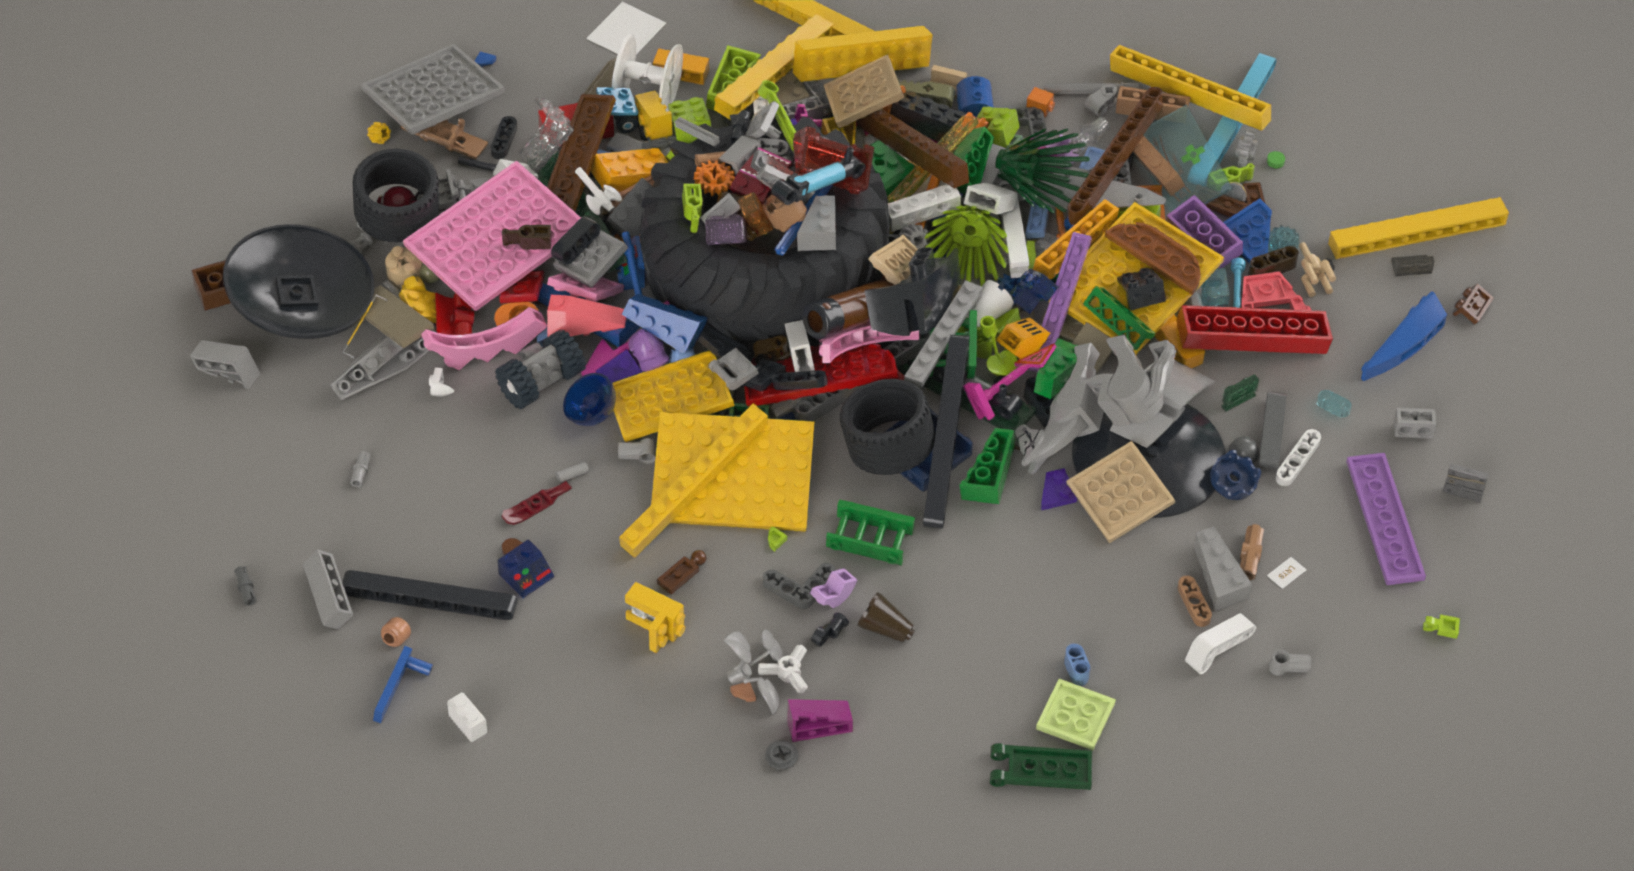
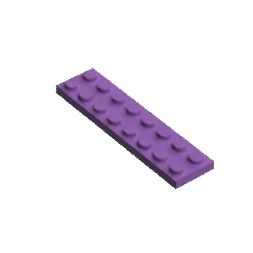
(1385, 519)

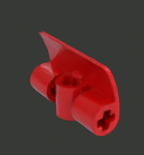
(453, 315)

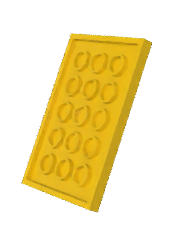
(672, 388)

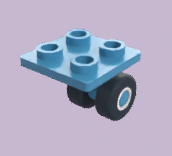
(624, 108)

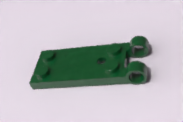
(1050, 767)

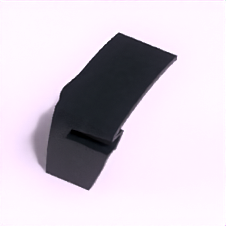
(920, 299)

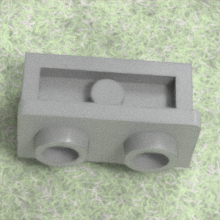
(447, 192)

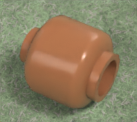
(395, 632)

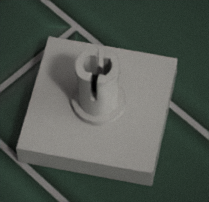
(762, 121)

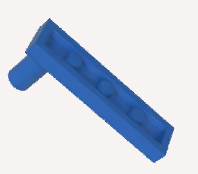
(404, 661)

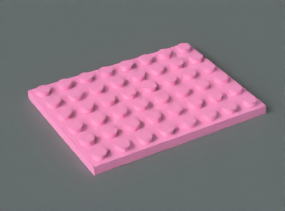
(467, 242)

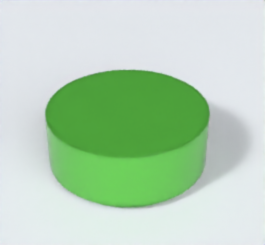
(1276, 159)

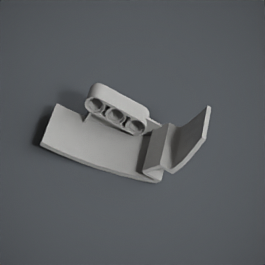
(1179, 390)

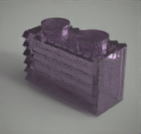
(725, 230)

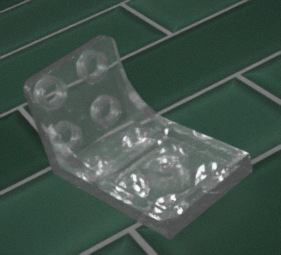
(548, 137)

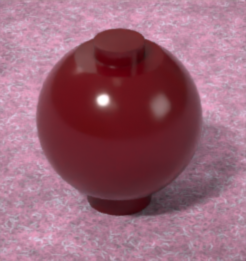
(397, 197)

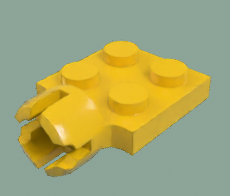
(418, 298)

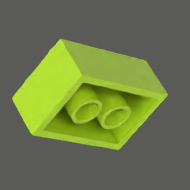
(692, 111)

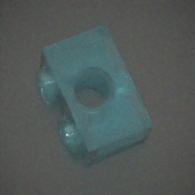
(1216, 290)

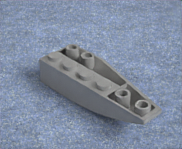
(376, 364)

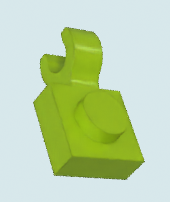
(1445, 625)

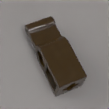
(529, 237)

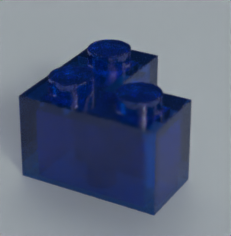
(1031, 290)

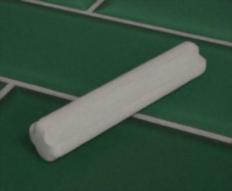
(697, 131)

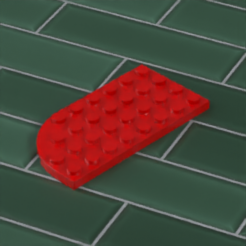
(846, 370)

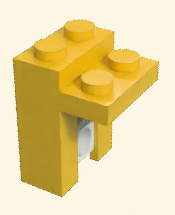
(655, 613)

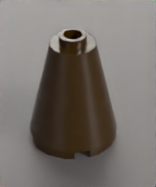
(886, 620)

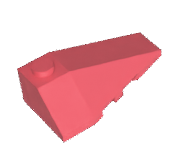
(582, 316)

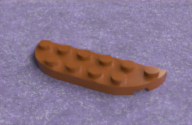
(1158, 252)

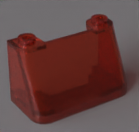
(814, 152)

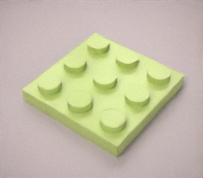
(1075, 714)

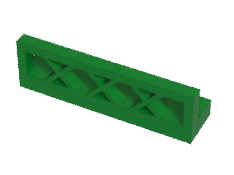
(1124, 313)

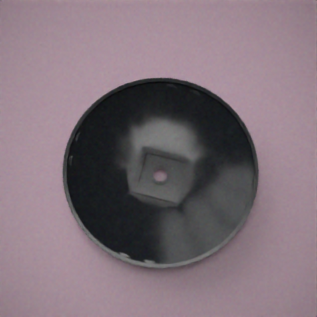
(290, 257)
(1179, 458)

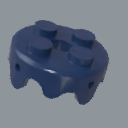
(1240, 467)

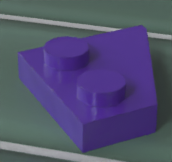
(620, 367)
(1056, 490)

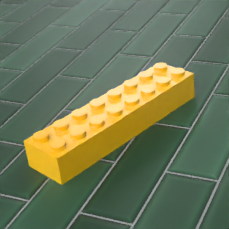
(845, 53)

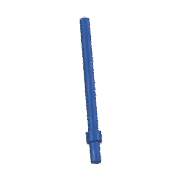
(632, 263)

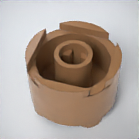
(783, 215)

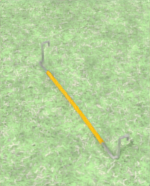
(356, 329)

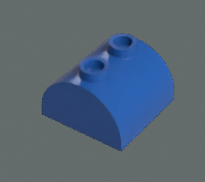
(974, 94)

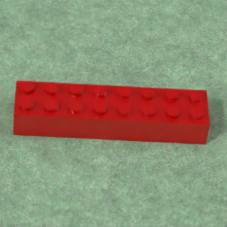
(1254, 329)

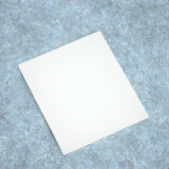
(622, 21)

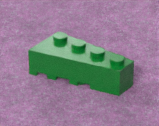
(975, 152)
(1057, 369)
(988, 475)

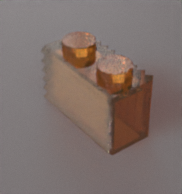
(754, 214)

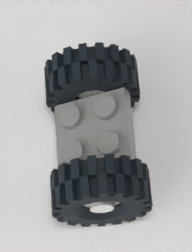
(525, 379)

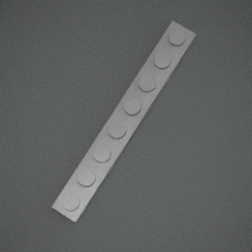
(939, 339)

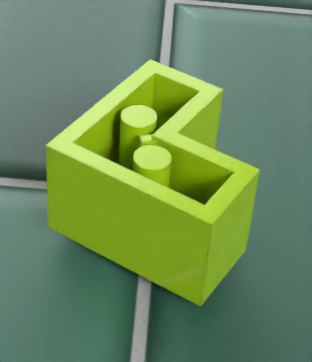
(1002, 124)

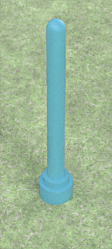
(1237, 266)

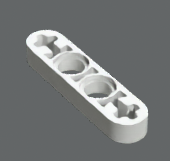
(1300, 458)

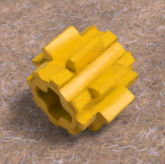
(378, 132)

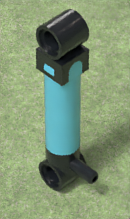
(797, 186)

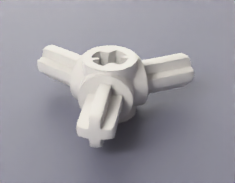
(787, 669)

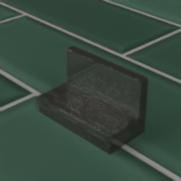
(1412, 265)

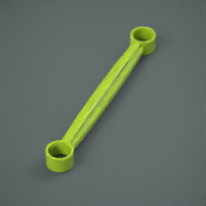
(768, 91)

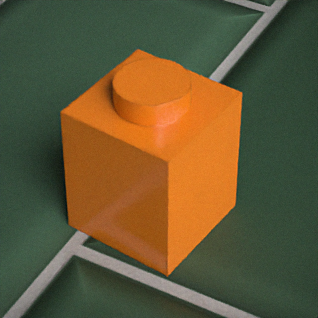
(1041, 99)

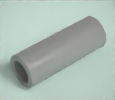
(571, 472)

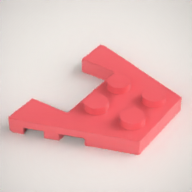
(1269, 290)

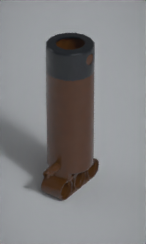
(839, 311)

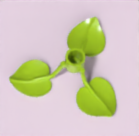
(1000, 363)

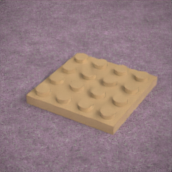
(863, 91)
(894, 259)
(1120, 492)

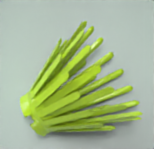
(970, 233)

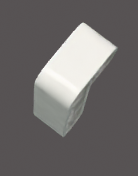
(1217, 641)

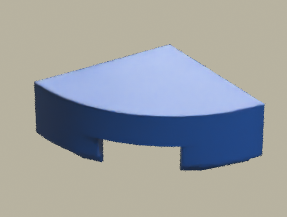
(485, 59)

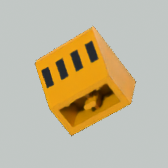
(1023, 337)

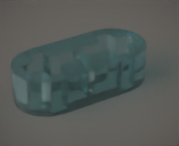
(1334, 403)

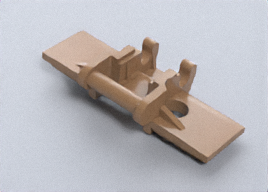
(448, 134)

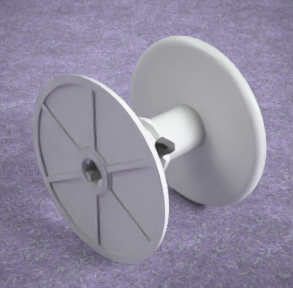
(667, 77)

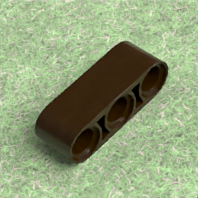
(1274, 261)

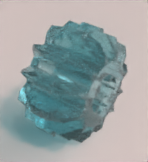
(1283, 237)

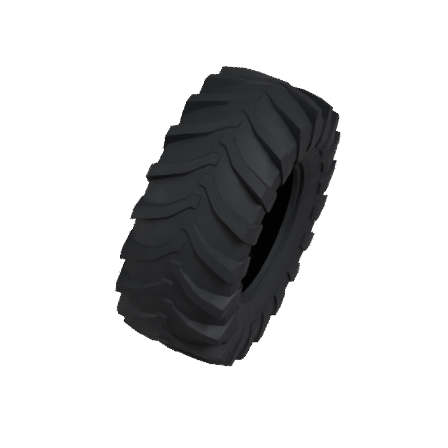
(745, 291)

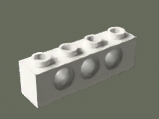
(922, 206)

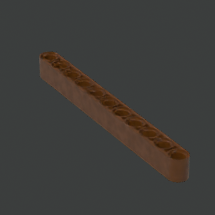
(1115, 155)

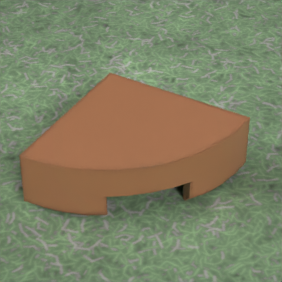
(743, 691)

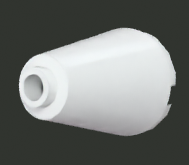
(992, 301)

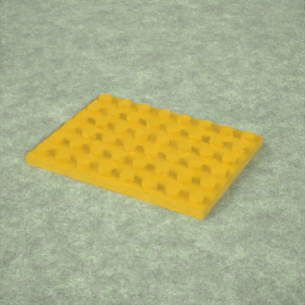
(1108, 261)
(757, 489)

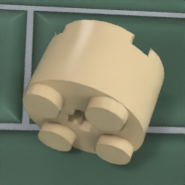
(400, 265)

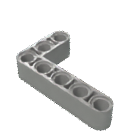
(814, 104)

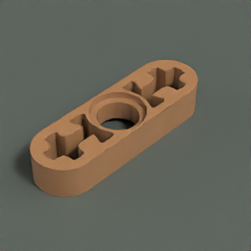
(1193, 609)

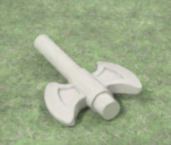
(601, 198)

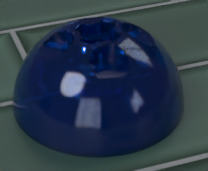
(590, 400)

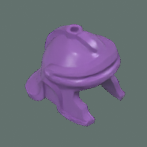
(647, 350)

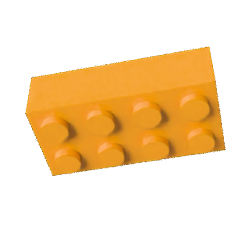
(625, 167)

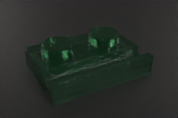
(1240, 392)

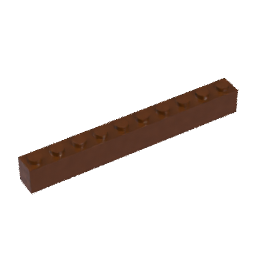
(916, 147)

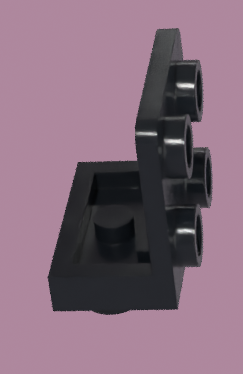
(1142, 288)

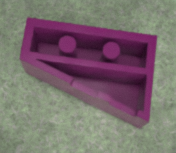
(818, 718)

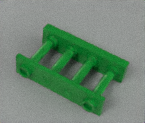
(970, 324)
(870, 516)

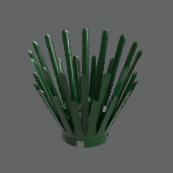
(1021, 165)

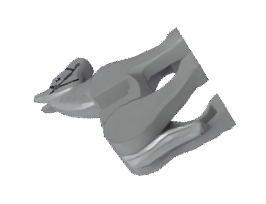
(1079, 406)

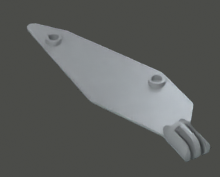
(1117, 193)

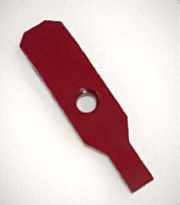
(528, 508)

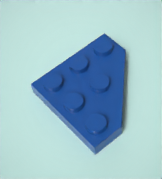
(1252, 228)

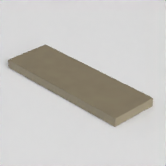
(396, 318)

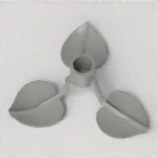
(742, 671)

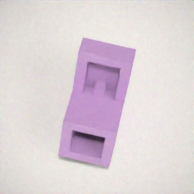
(836, 588)

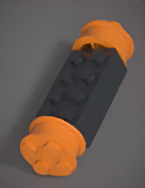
(927, 116)

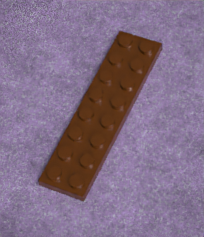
(580, 147)

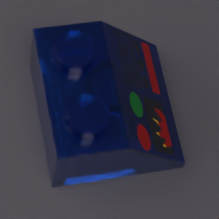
(525, 568)

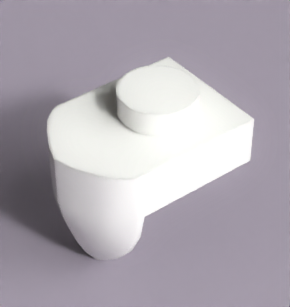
(437, 386)

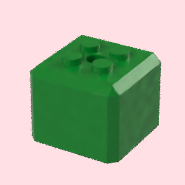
(890, 165)

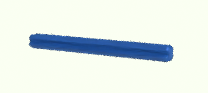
(791, 233)

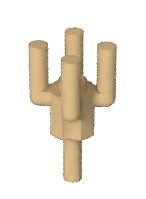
(1315, 270)

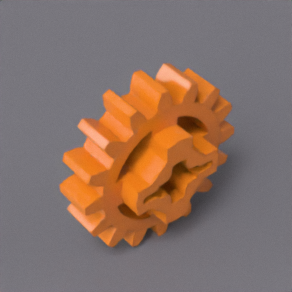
(714, 177)

